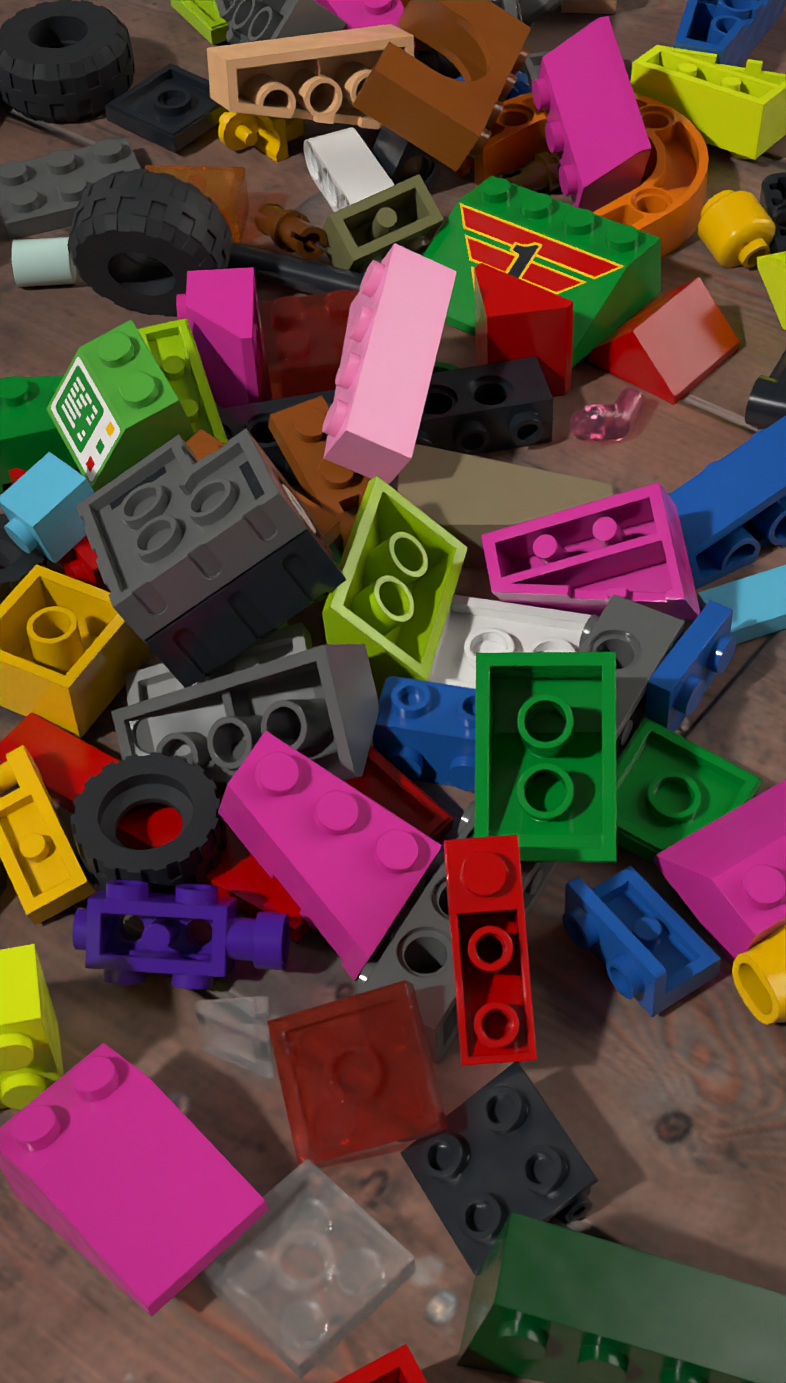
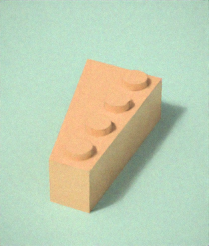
(302, 74)

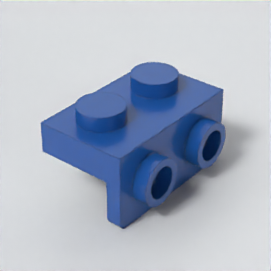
(690, 667)
(428, 731)
(638, 940)

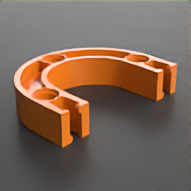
(675, 172)

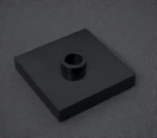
(167, 108)

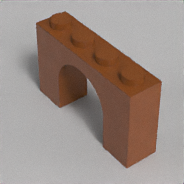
(435, 111)

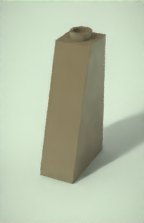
(485, 495)

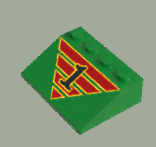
(553, 245)

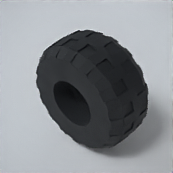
(64, 60)
(142, 235)

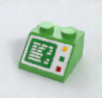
(115, 406)

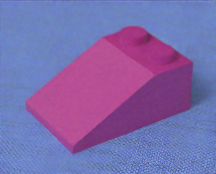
(126, 1178)

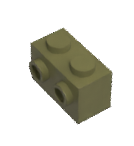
(372, 225)

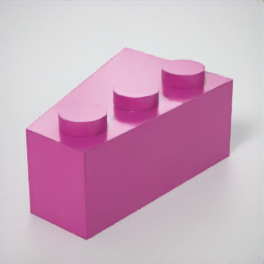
(597, 550)

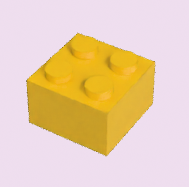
(63, 650)

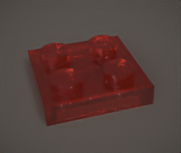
(357, 1075)

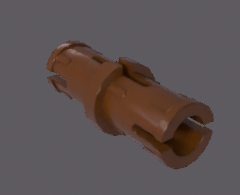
(291, 231)

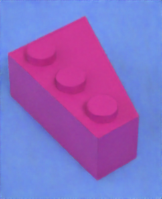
(327, 846)

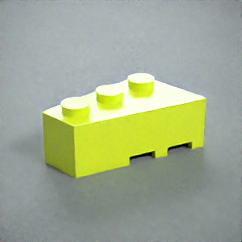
(726, 103)

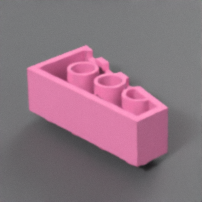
(387, 363)

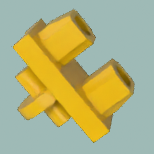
(263, 132)

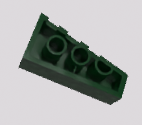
(602, 1312)

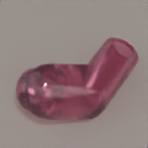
(608, 421)

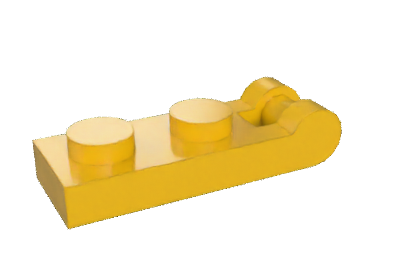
(36, 844)

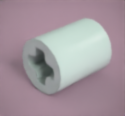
(42, 262)

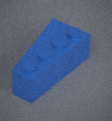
(726, 27)
(735, 506)

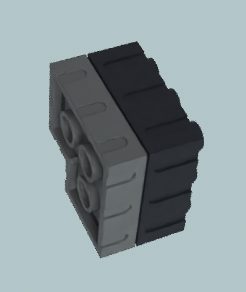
(206, 552)

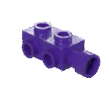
(167, 936)

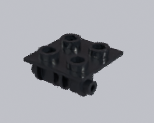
(500, 1159)

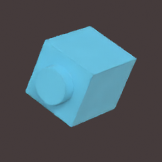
(44, 508)

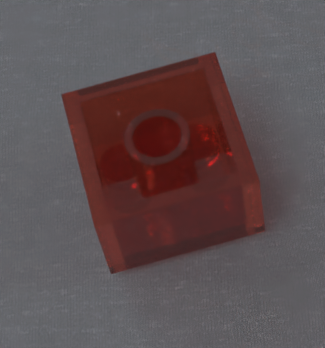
(304, 341)

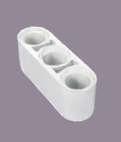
(344, 168)

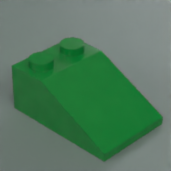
(547, 754)

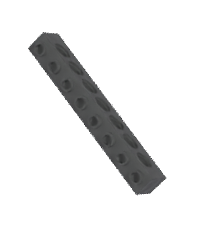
(422, 930)

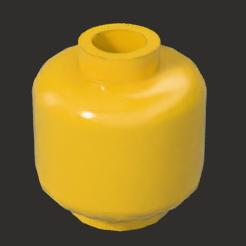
(736, 228)

